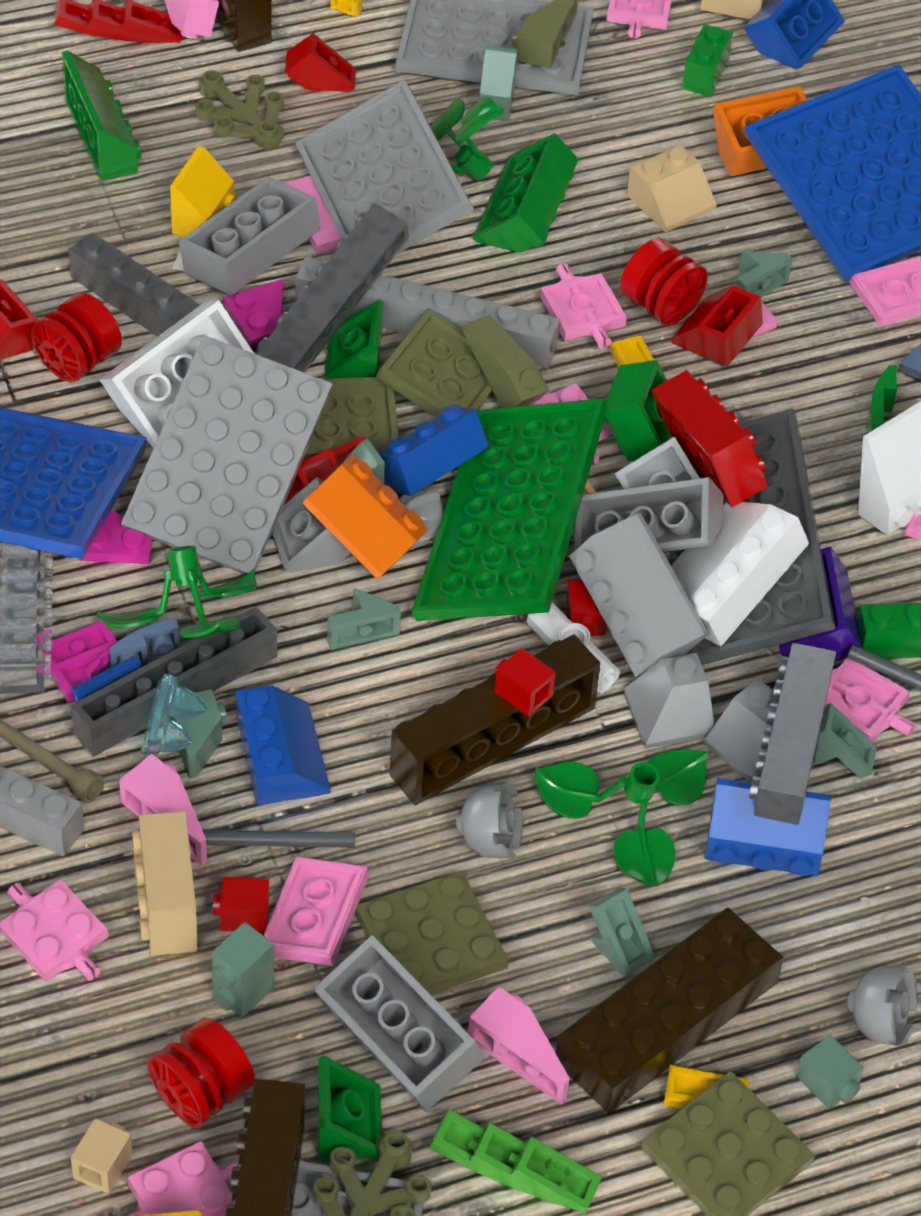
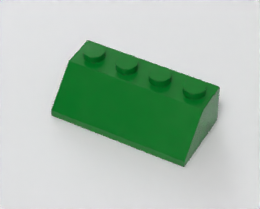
(99, 118)
(527, 196)

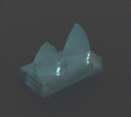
(172, 701)

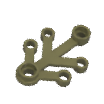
(265, 132)
(394, 1153)

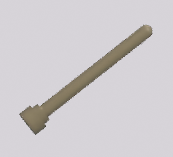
(85, 783)

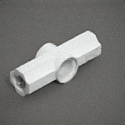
(557, 626)

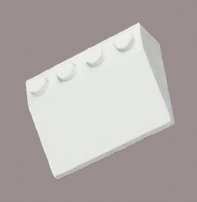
(151, 377)
(892, 472)
(739, 565)

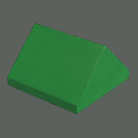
(356, 345)
(347, 1111)

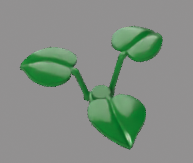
(468, 157)
(187, 572)
(642, 855)

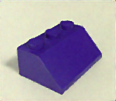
(843, 611)

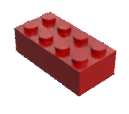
(711, 437)

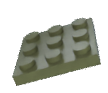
(436, 367)
(356, 410)
(435, 932)
(728, 1150)

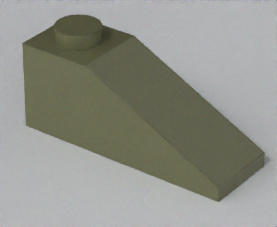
(544, 33)
(504, 363)

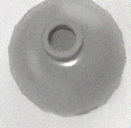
(491, 821)
(883, 1004)

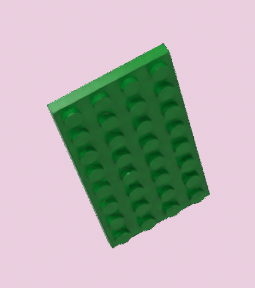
(511, 513)

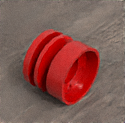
(663, 281)
(76, 337)
(201, 1072)

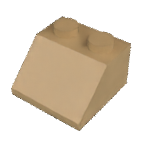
(671, 188)

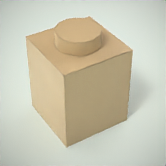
(102, 1155)

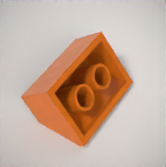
(735, 115)
(365, 516)

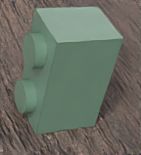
(242, 970)

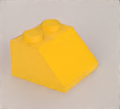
(199, 192)

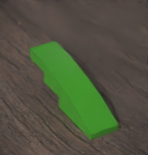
(516, 1164)

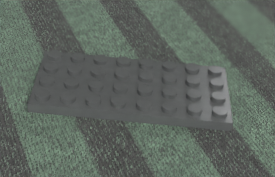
(800, 598)

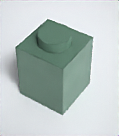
(830, 1072)

